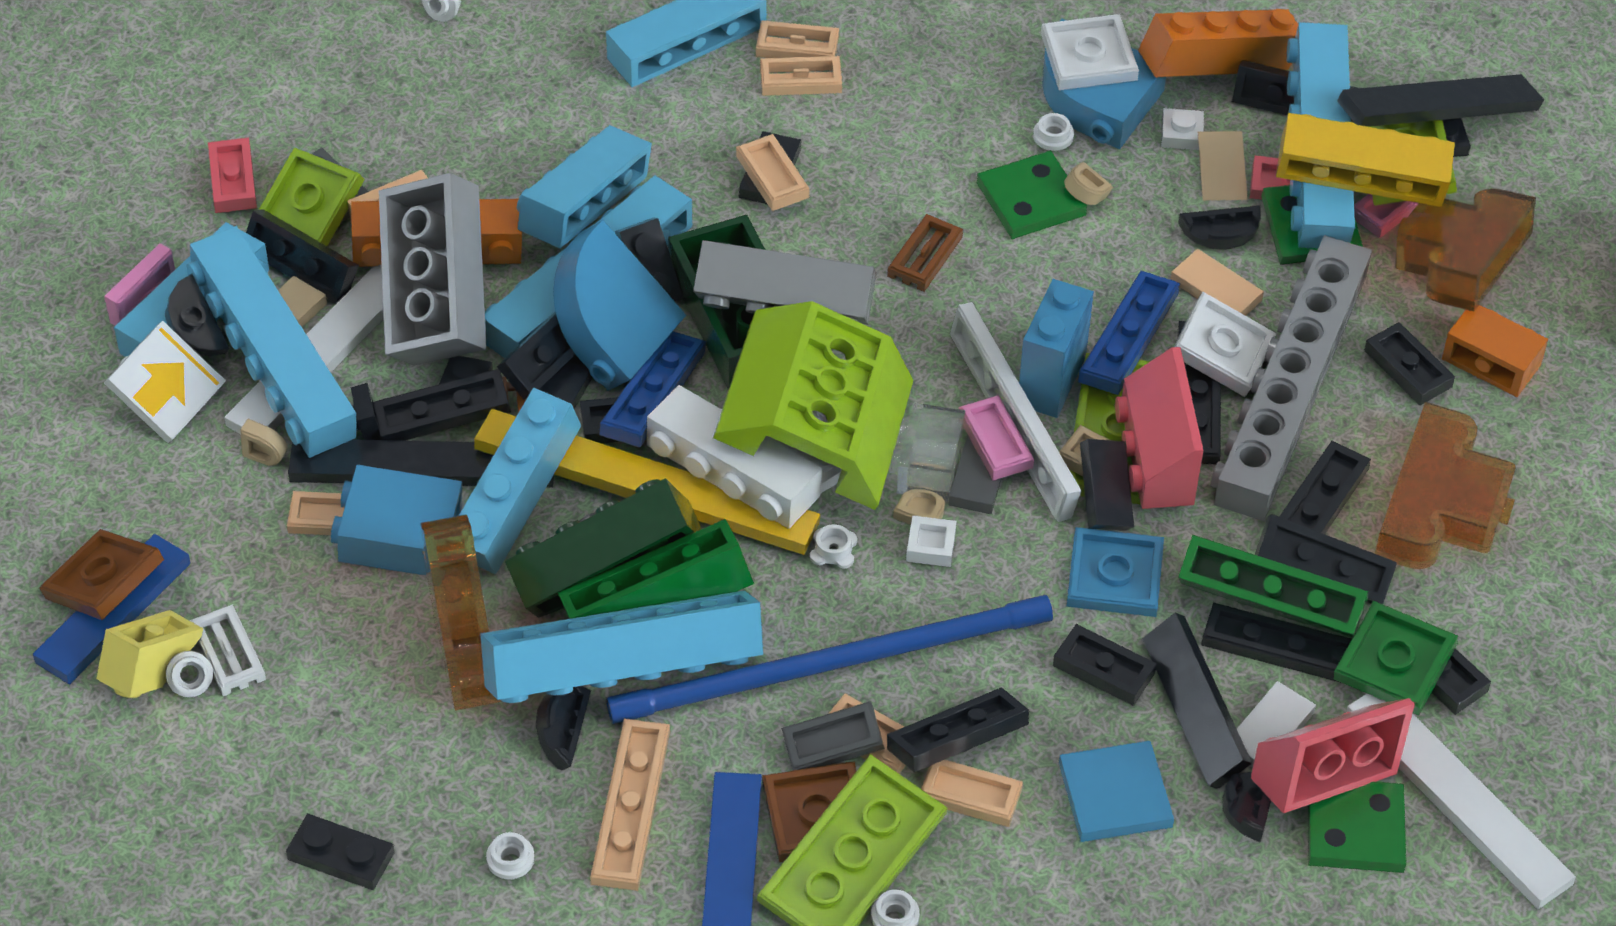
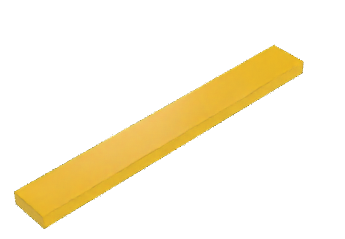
(624, 472)

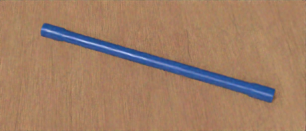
(648, 701)

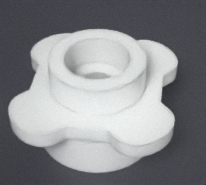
(835, 536)

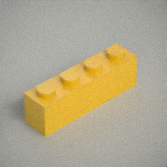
(1365, 159)

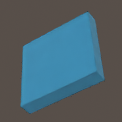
(1115, 572)
(1116, 791)

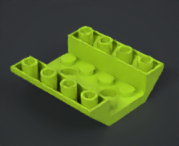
(792, 371)

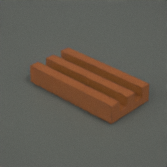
(912, 274)

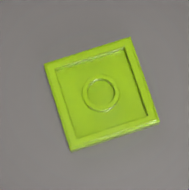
(312, 194)

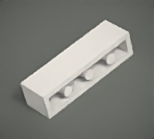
(771, 481)

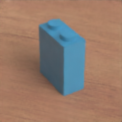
(1055, 346)
(385, 517)

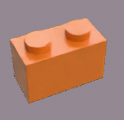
(1495, 349)

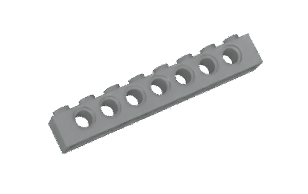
(1292, 378)

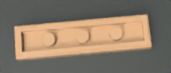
(630, 805)

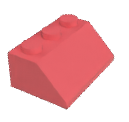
(1161, 432)
(1333, 755)

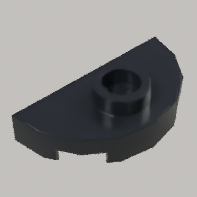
(1221, 227)
(193, 320)
(560, 723)
(1245, 805)

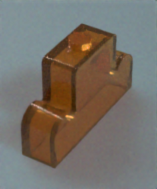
(1464, 244)
(1445, 492)
(457, 607)

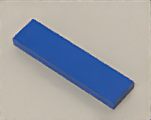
(1129, 332)
(650, 386)
(82, 636)
(732, 849)

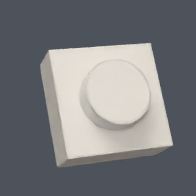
(1181, 128)
(931, 541)

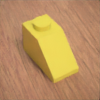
(139, 651)

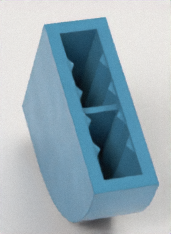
(1105, 111)
(610, 306)

